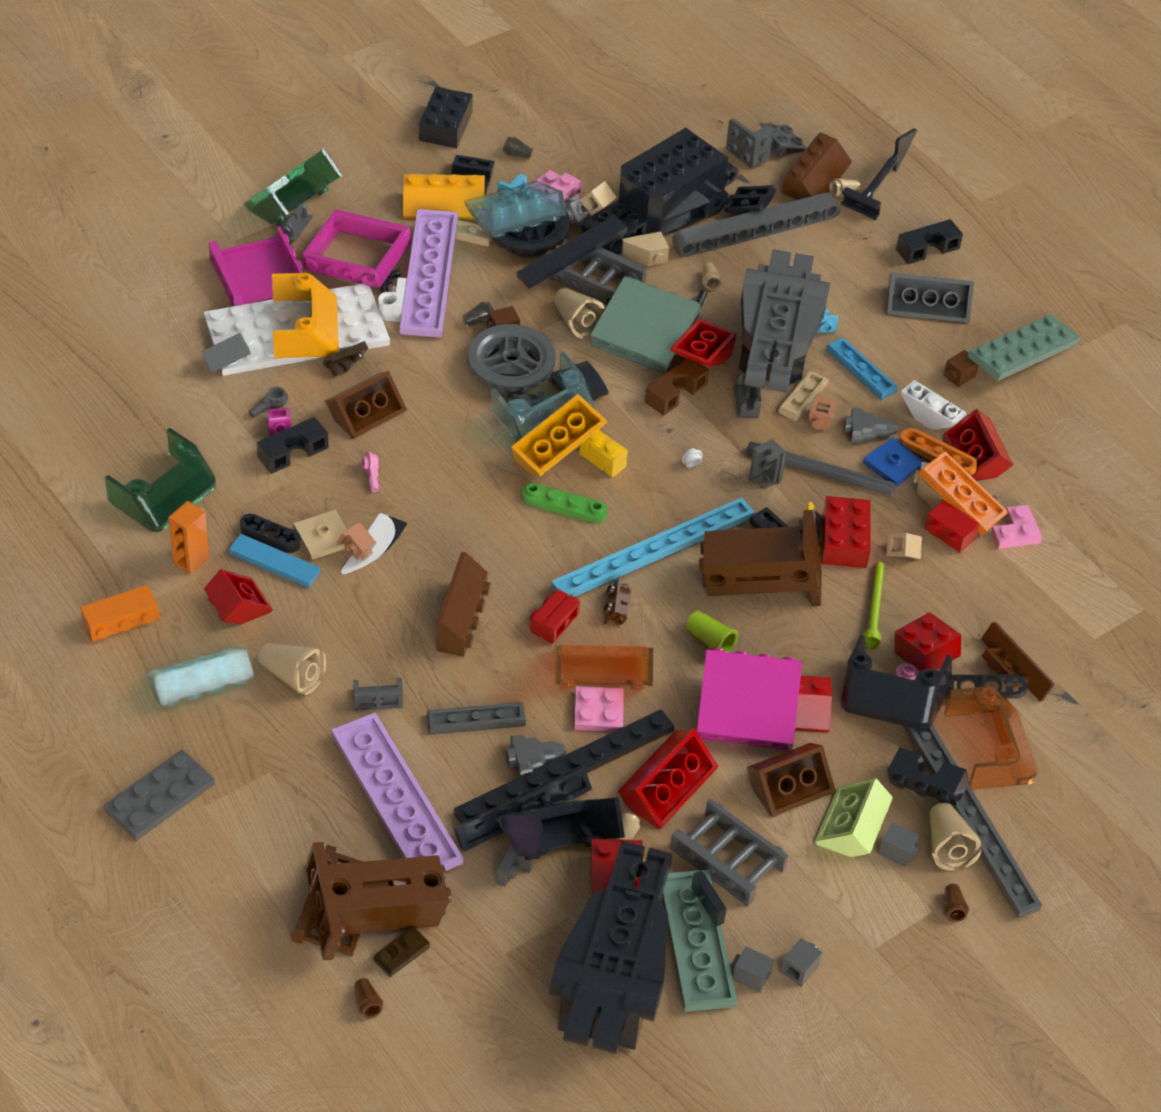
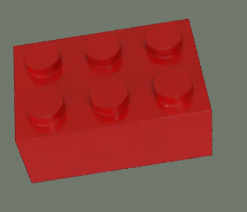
(846, 532)

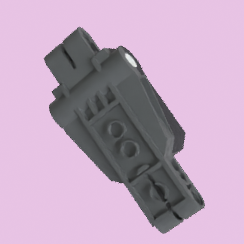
(780, 319)

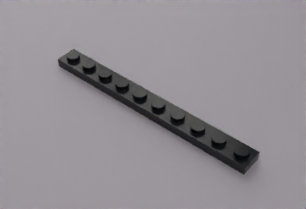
(589, 756)

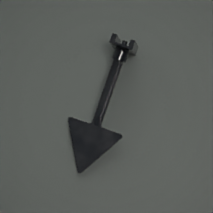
(864, 201)

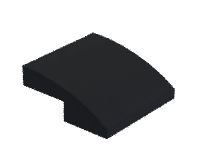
(473, 166)
(750, 198)
(593, 380)

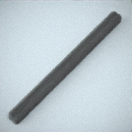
(834, 472)

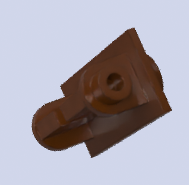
(617, 595)

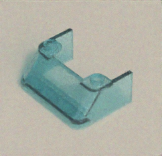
(521, 418)

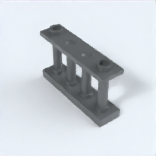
(607, 261)
(724, 873)

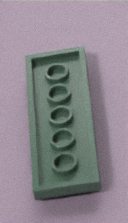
(1024, 347)
(697, 947)

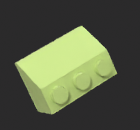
(854, 818)

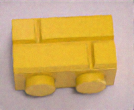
(604, 453)

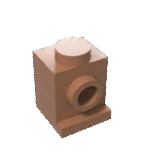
(819, 417)
(357, 541)

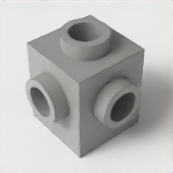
(576, 211)

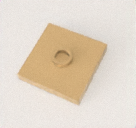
(321, 534)

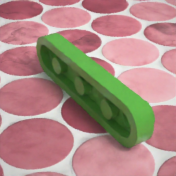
(564, 503)

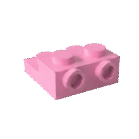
(566, 183)

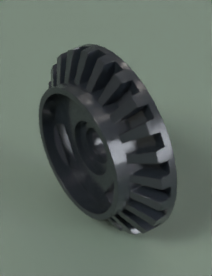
(531, 239)

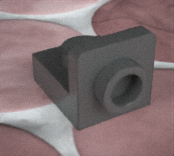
(510, 865)

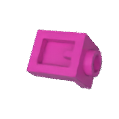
(279, 420)

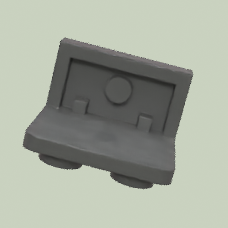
(748, 146)

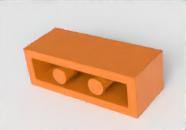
(189, 537)
(120, 613)

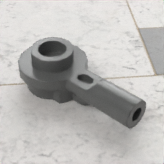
(275, 397)

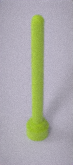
(872, 635)

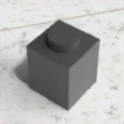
(899, 844)
(801, 961)
(752, 969)

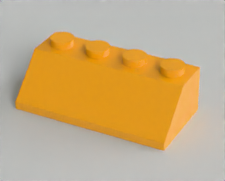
(440, 193)
(557, 436)

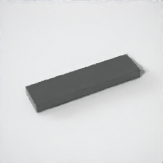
(476, 718)

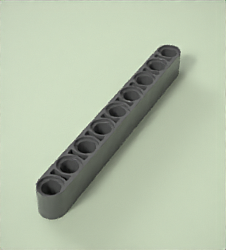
(755, 224)

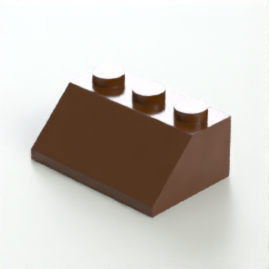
(366, 404)
(792, 778)

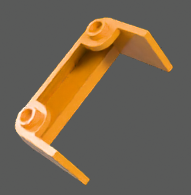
(312, 335)

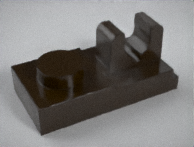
(342, 357)
(401, 951)

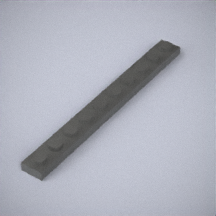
(994, 851)

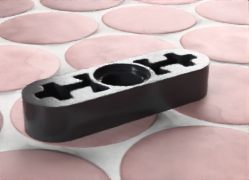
(276, 540)

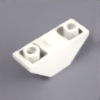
(930, 408)

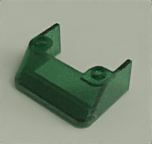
(294, 188)
(155, 502)

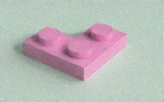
(1020, 531)

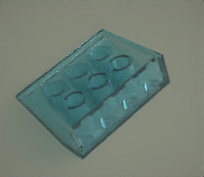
(517, 208)

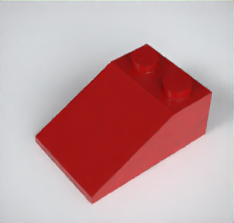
(706, 344)
(602, 861)

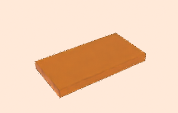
(963, 491)

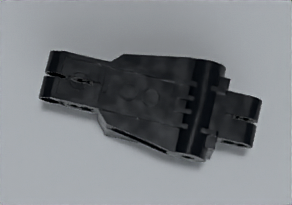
(668, 188)
(616, 955)

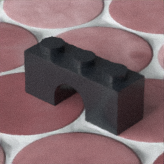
(915, 243)
(307, 436)
(945, 785)

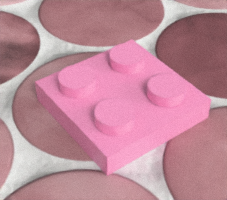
(598, 709)

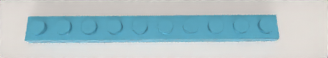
(652, 549)

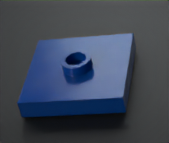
(893, 462)

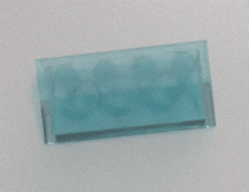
(200, 675)

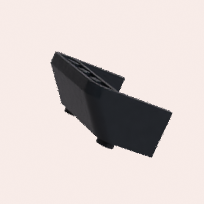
(894, 697)
(562, 825)

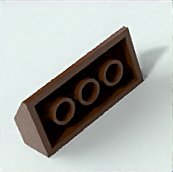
(816, 168)
(462, 606)

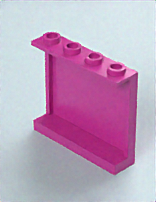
(248, 268)
(749, 699)

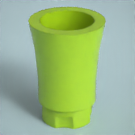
(712, 632)

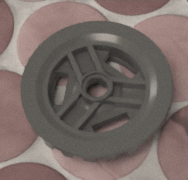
(511, 341)

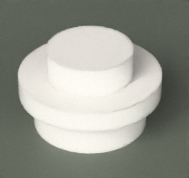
(692, 458)

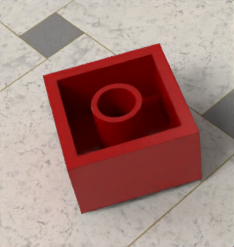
(927, 642)

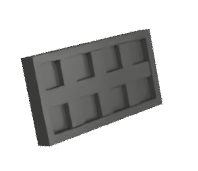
(159, 795)

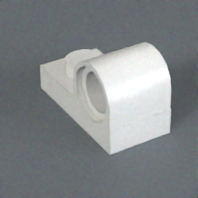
(391, 303)

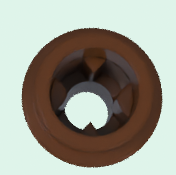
(954, 904)
(368, 1000)

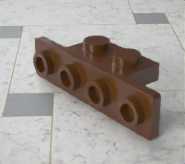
(1008, 658)

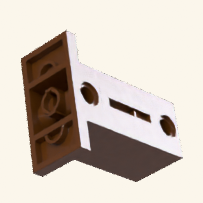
(763, 560)
(373, 895)

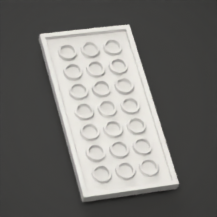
(357, 322)

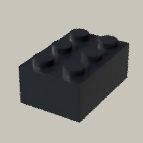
(446, 117)

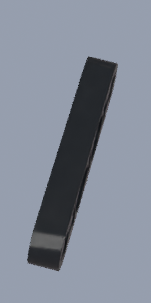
(981, 680)

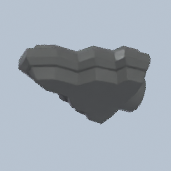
(866, 426)
(530, 753)

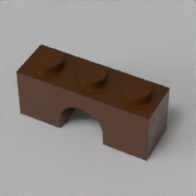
(665, 393)

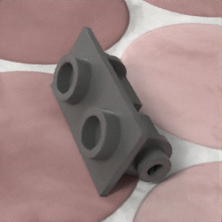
(296, 222)

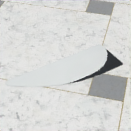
(385, 532)

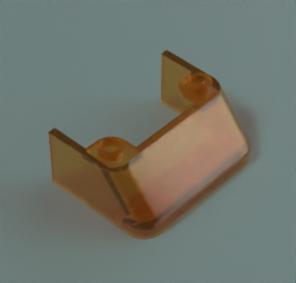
(603, 665)
(1014, 757)

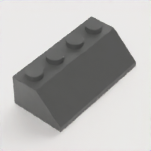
(929, 297)

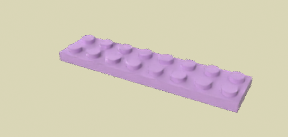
(429, 273)
(394, 791)

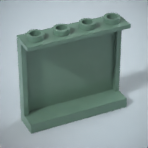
(644, 324)

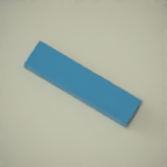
(862, 368)
(274, 561)

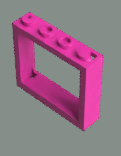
(363, 227)

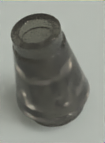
(517, 148)
(478, 314)

